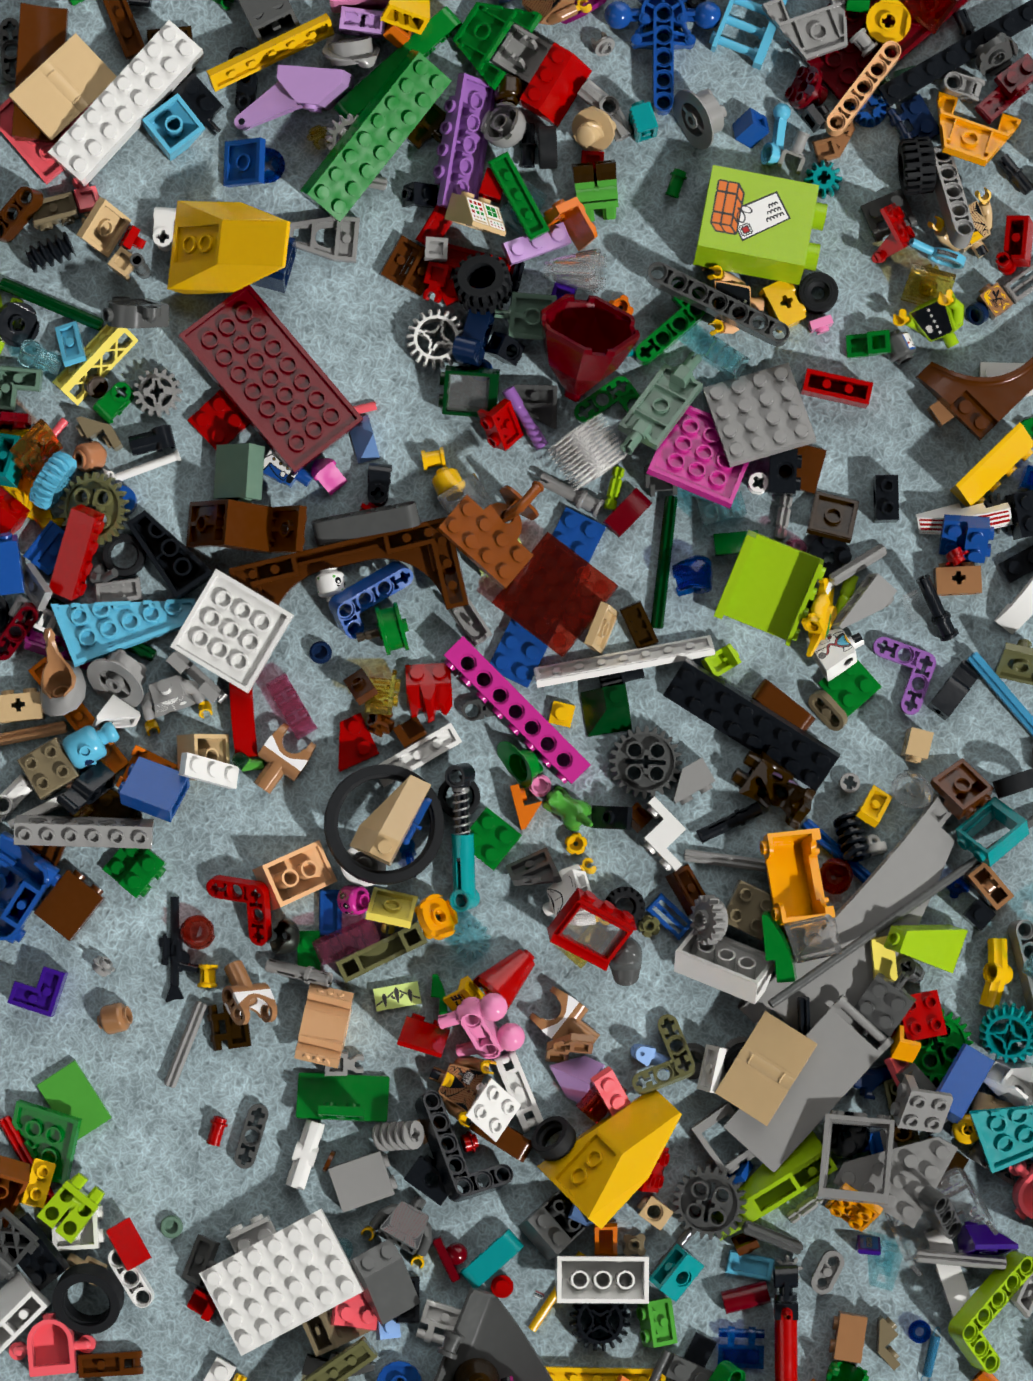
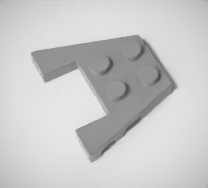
(812, 32)

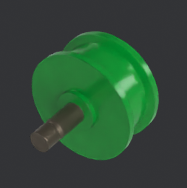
(389, 629)

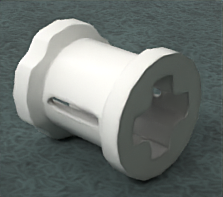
(758, 476)

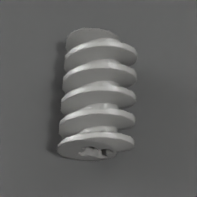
(398, 1135)

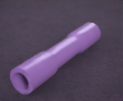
(531, 428)

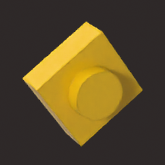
(561, 714)

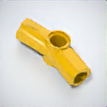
(996, 972)

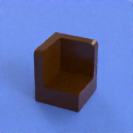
(410, 732)

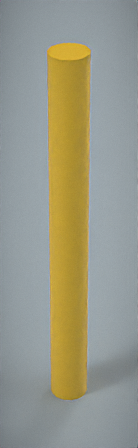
(546, 1307)

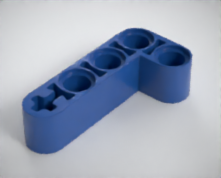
(400, 578)

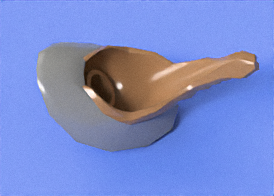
(61, 683)

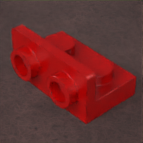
(501, 425)

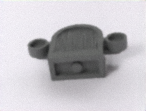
(136, 313)

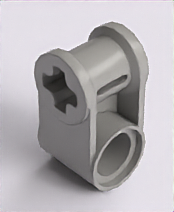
(967, 87)

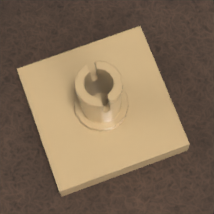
(103, 227)
(601, 627)

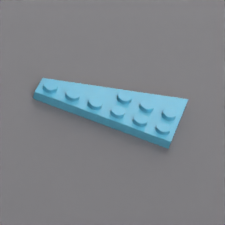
(105, 627)

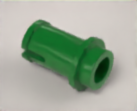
(676, 183)

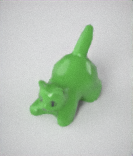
(572, 811)

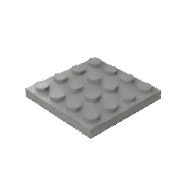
(759, 415)

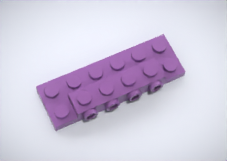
(463, 143)

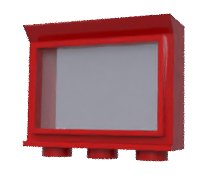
(591, 928)

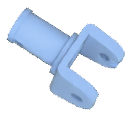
(647, 1055)

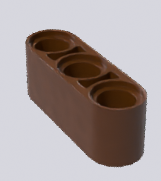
(24, 209)
(783, 705)
(510, 1141)

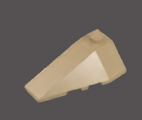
(388, 825)

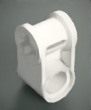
(163, 225)

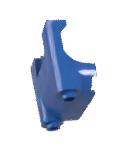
(22, 884)

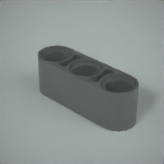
(939, 1212)

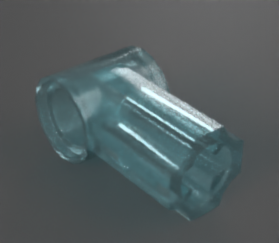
(32, 356)

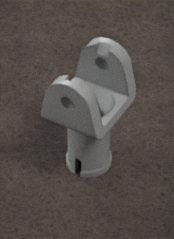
(796, 149)

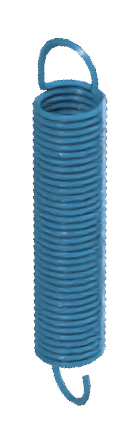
(931, 1356)

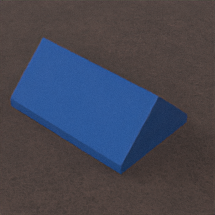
(964, 1080)

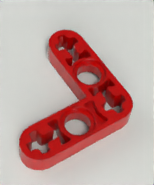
(250, 897)

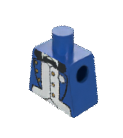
(278, 471)

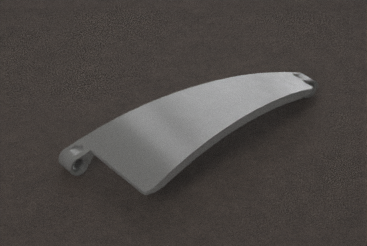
(900, 877)

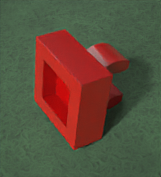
(131, 239)

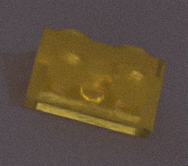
(386, 697)

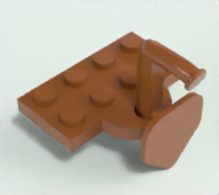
(488, 537)

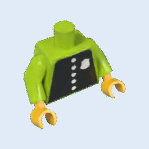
(935, 318)

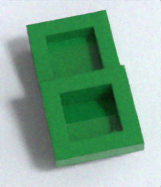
(868, 344)
(438, 991)

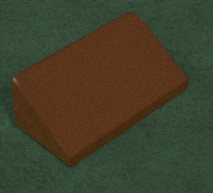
(685, 887)

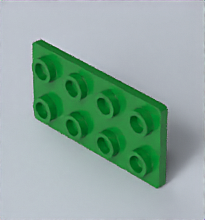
(342, 1097)

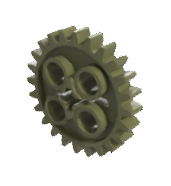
(113, 508)

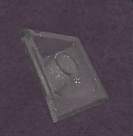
(814, 938)

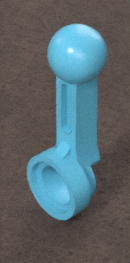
(771, 151)

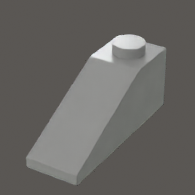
(868, 599)

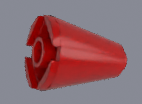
(507, 975)

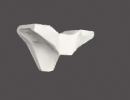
(1005, 1076)

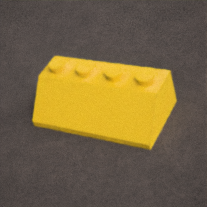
(994, 466)

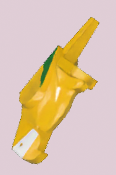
(820, 615)

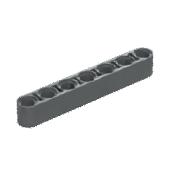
(710, 295)

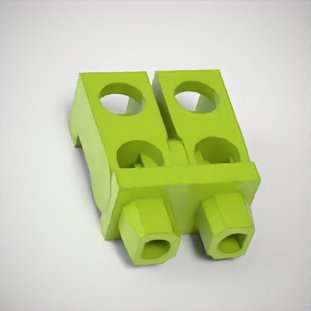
(77, 1202)

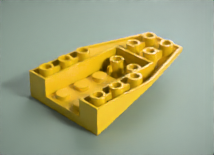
(224, 247)
(614, 1157)

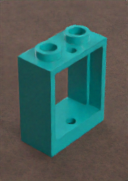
(1004, 814)

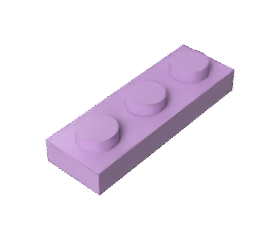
(523, 249)

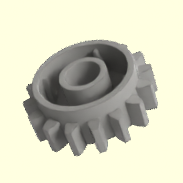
(709, 919)

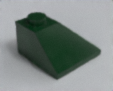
(606, 710)

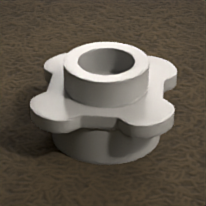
(103, 966)

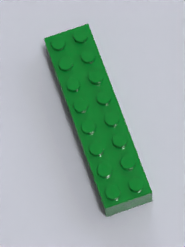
(375, 135)

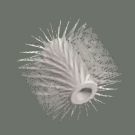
(587, 452)

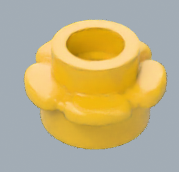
(575, 837)

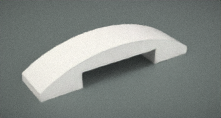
(1019, 611)

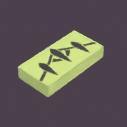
(397, 996)

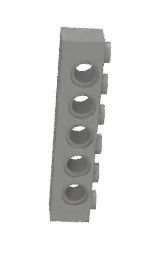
(83, 831)

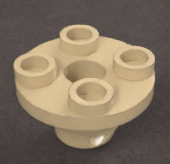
(593, 129)

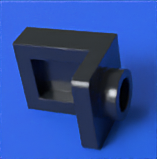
(419, 195)

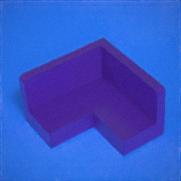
(42, 998)

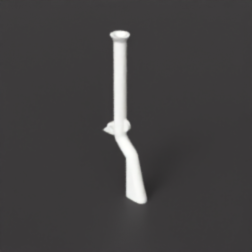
(134, 471)

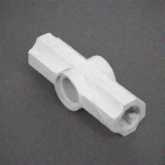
(15, 794)
(305, 1154)

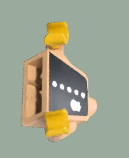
(736, 288)

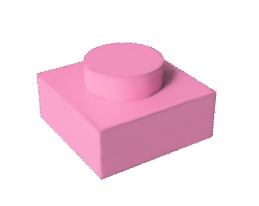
(821, 324)

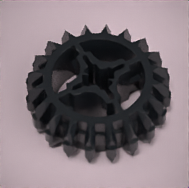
(613, 1334)

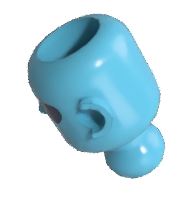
(88, 745)

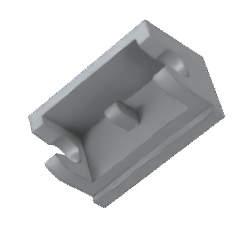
(471, 623)

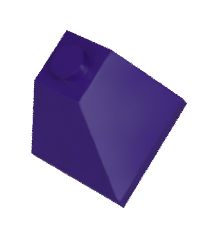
(982, 1241)

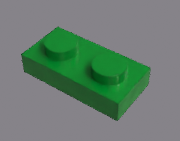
(305, 950)

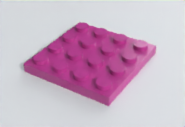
(696, 461)

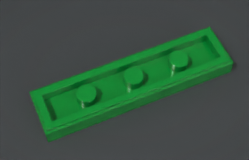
(518, 196)

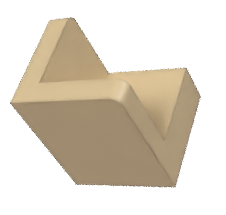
(121, 263)

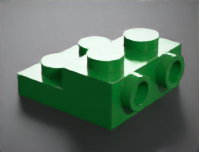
(135, 869)

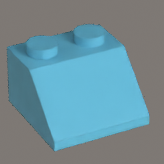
(173, 126)

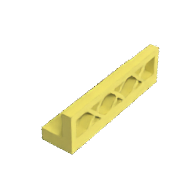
(94, 352)

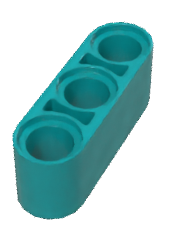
(492, 1259)

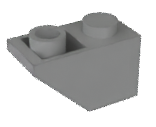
(692, 779)

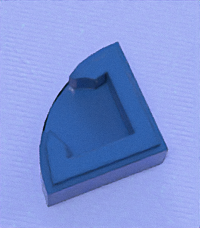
(742, 1172)

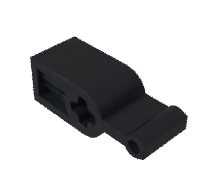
(954, 690)
(87, 788)

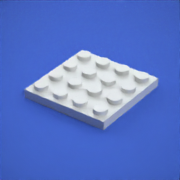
(232, 630)

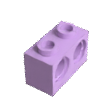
(361, 22)

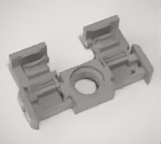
(207, 686)

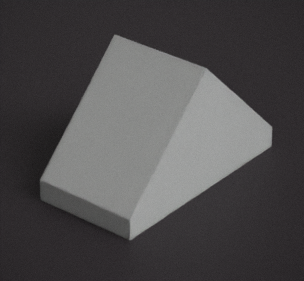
(1024, 1298)

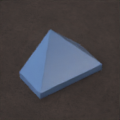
(364, 441)

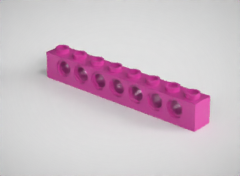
(577, 763)

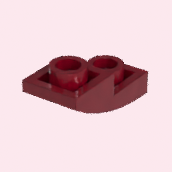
(627, 512)

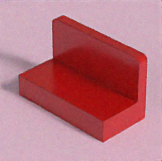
(128, 1244)

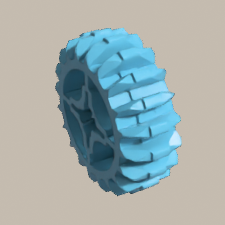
(52, 480)

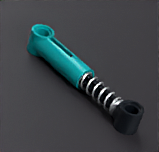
(462, 841)

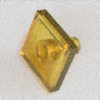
(926, 283)

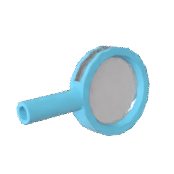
(940, 255)

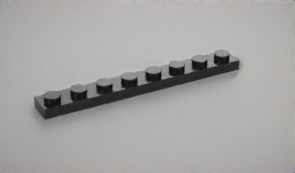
(954, 55)

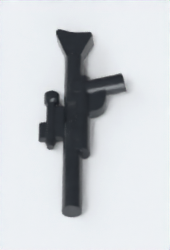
(174, 948)

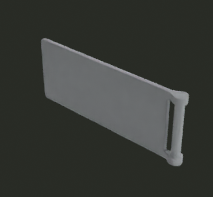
(826, 1077)

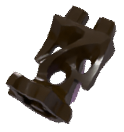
(763, 776)

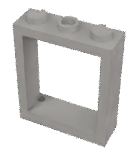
(858, 1119)

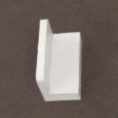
(712, 1068)

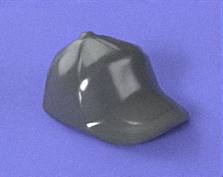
(627, 963)

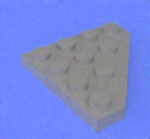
(911, 1170)

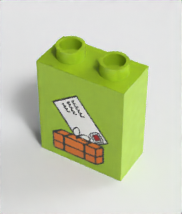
(759, 225)

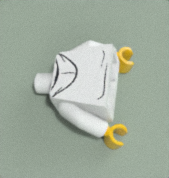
(572, 878)

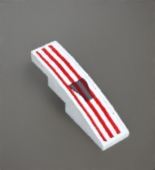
(932, 521)

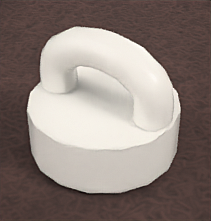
(877, 847)

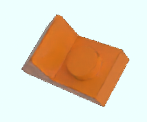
(526, 812)

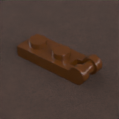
(109, 1364)

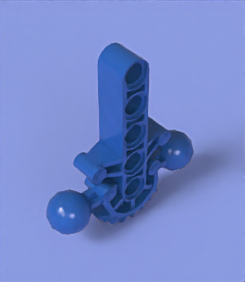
(706, 15)

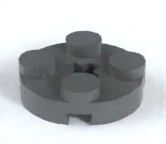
(995, 55)

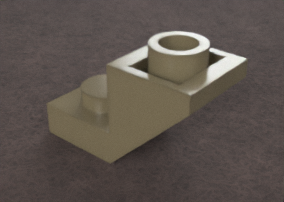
(92, 429)
(886, 1334)

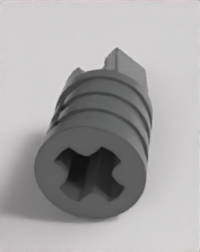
(912, 968)

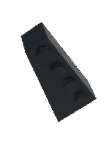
(172, 559)

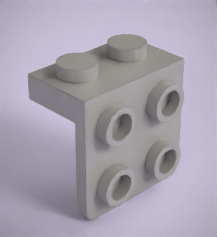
(920, 1108)

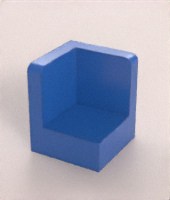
(750, 128)

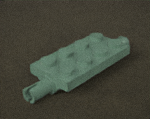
(661, 405)

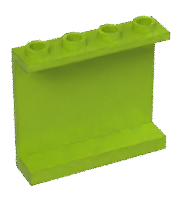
(770, 586)

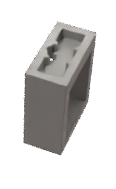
(706, 1123)

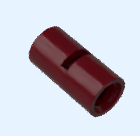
(745, 1297)

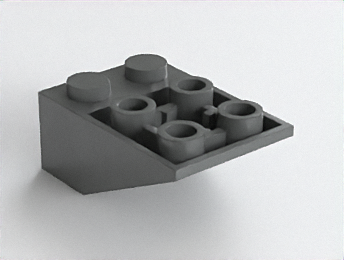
(269, 18)
(550, 1227)

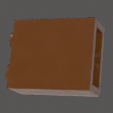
(70, 904)

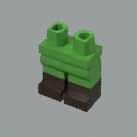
(602, 194)

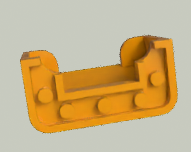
(794, 875)

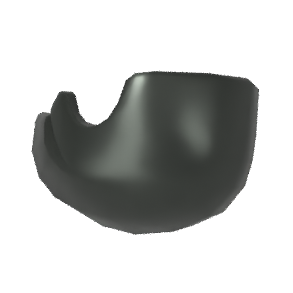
(288, 945)

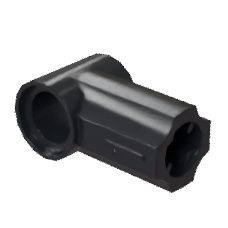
(154, 440)

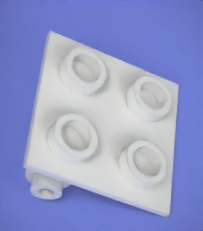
(492, 1109)

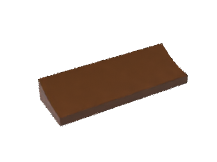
(40, 35)

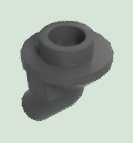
(101, 574)

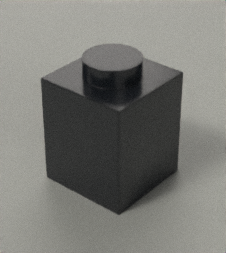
(978, 914)

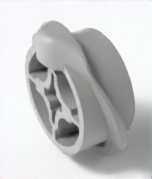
(351, 51)

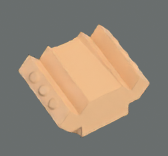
(324, 1025)

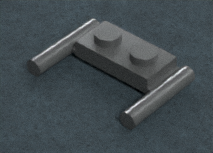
(679, 1369)

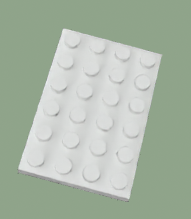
(281, 1282)

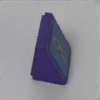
(868, 1245)

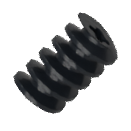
(49, 252)
(850, 837)

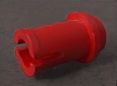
(216, 1130)

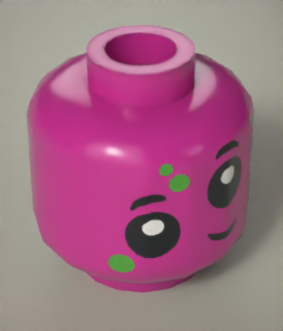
(353, 899)

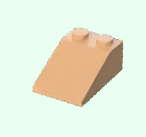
(296, 874)

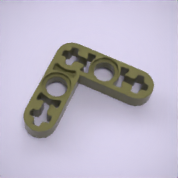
(672, 1065)

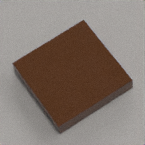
(811, 468)

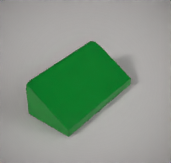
(729, 543)

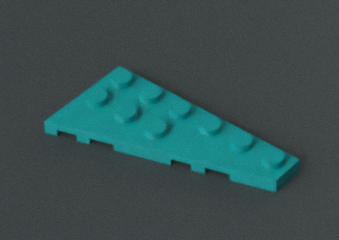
(1004, 1135)

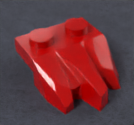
(428, 689)

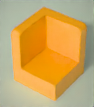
(902, 1048)

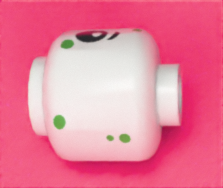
(330, 583)

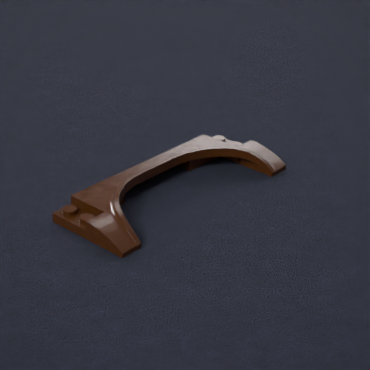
(977, 401)
(418, 546)

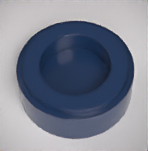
(977, 313)

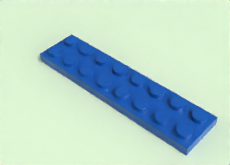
(519, 649)

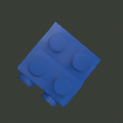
(969, 533)

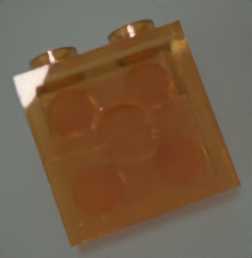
(35, 449)

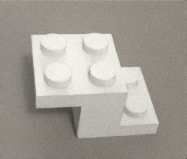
(663, 835)

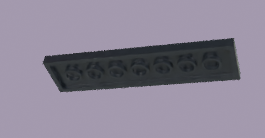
(751, 723)

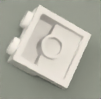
(89, 1237)

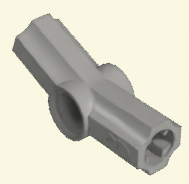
(597, 97)

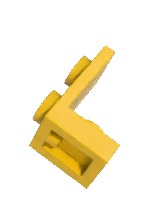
(39, 1183)

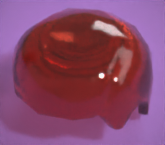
(841, 870)
(190, 929)

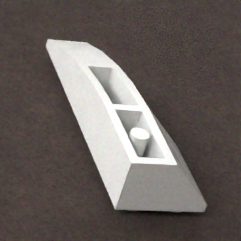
(18, 1307)

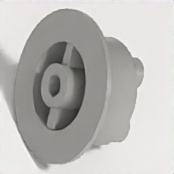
(699, 116)
(118, 676)

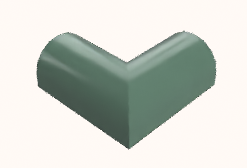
(17, 379)

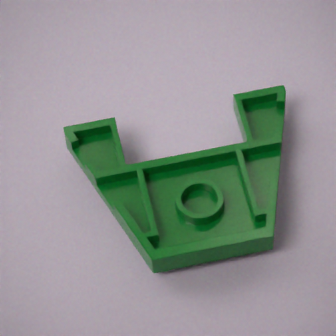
(484, 32)

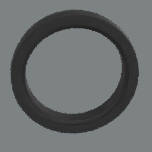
(343, 857)

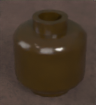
(509, 90)

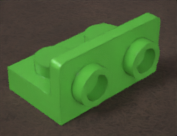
(657, 1323)

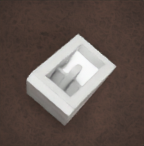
(118, 713)

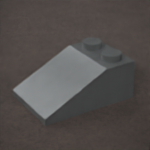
(385, 1281)

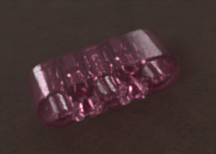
(291, 706)
(346, 941)

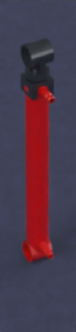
(785, 1322)

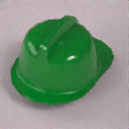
(520, 763)

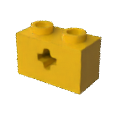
(783, 292)

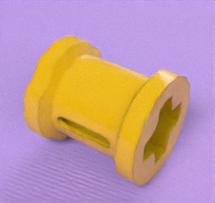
(433, 458)
(207, 976)

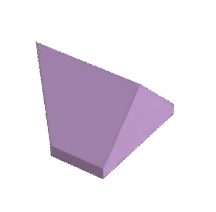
(575, 1076)

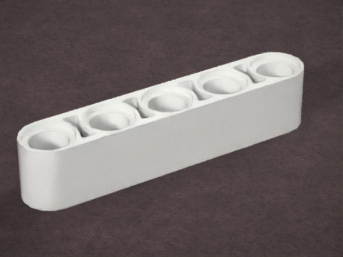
(951, 1276)

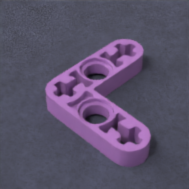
(913, 663)

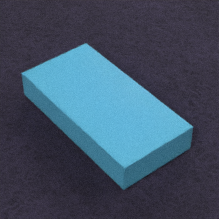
(750, 1265)

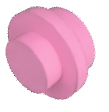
(540, 785)

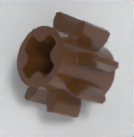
(380, 724)

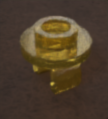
(316, 133)

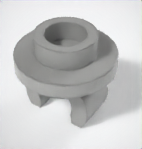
(604, 45)

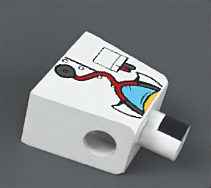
(836, 652)

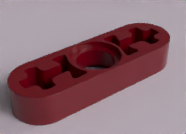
(30, 621)

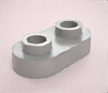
(827, 1271)

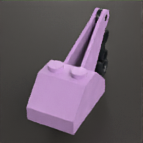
(296, 88)

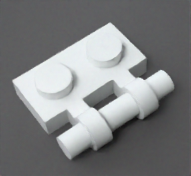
(440, 1316)

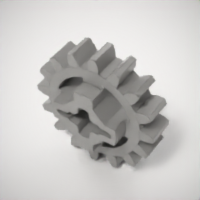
(167, 391)

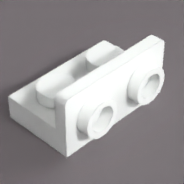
(243, 1237)

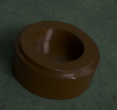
(96, 386)

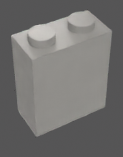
(363, 1180)

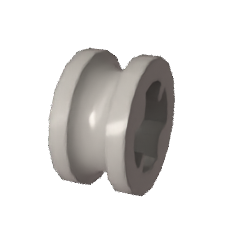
(855, 779)

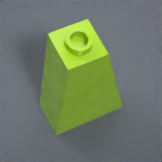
(929, 944)

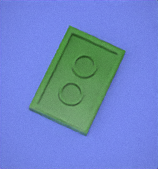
(74, 1095)

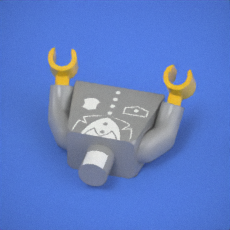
(169, 696)

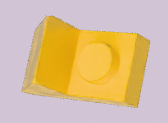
(874, 806)

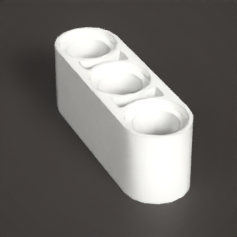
(132, 1288)

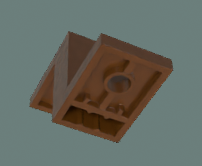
(246, 526)

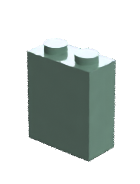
(239, 472)

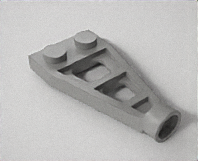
(345, 242)

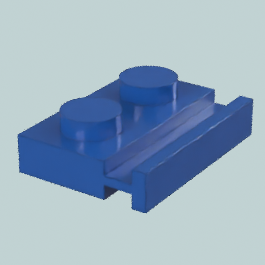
(46, 547)

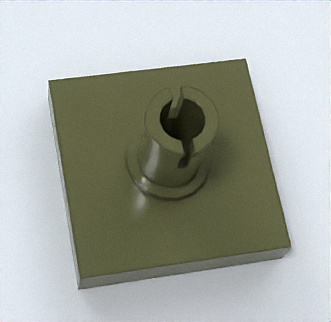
(1016, 662)

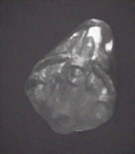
(578, 270)

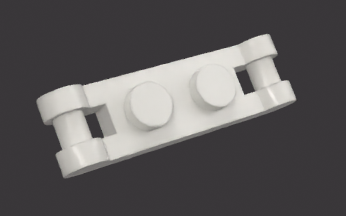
(519, 1089)

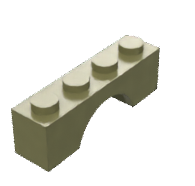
(381, 952)

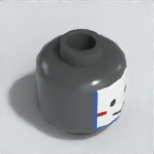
(901, 347)

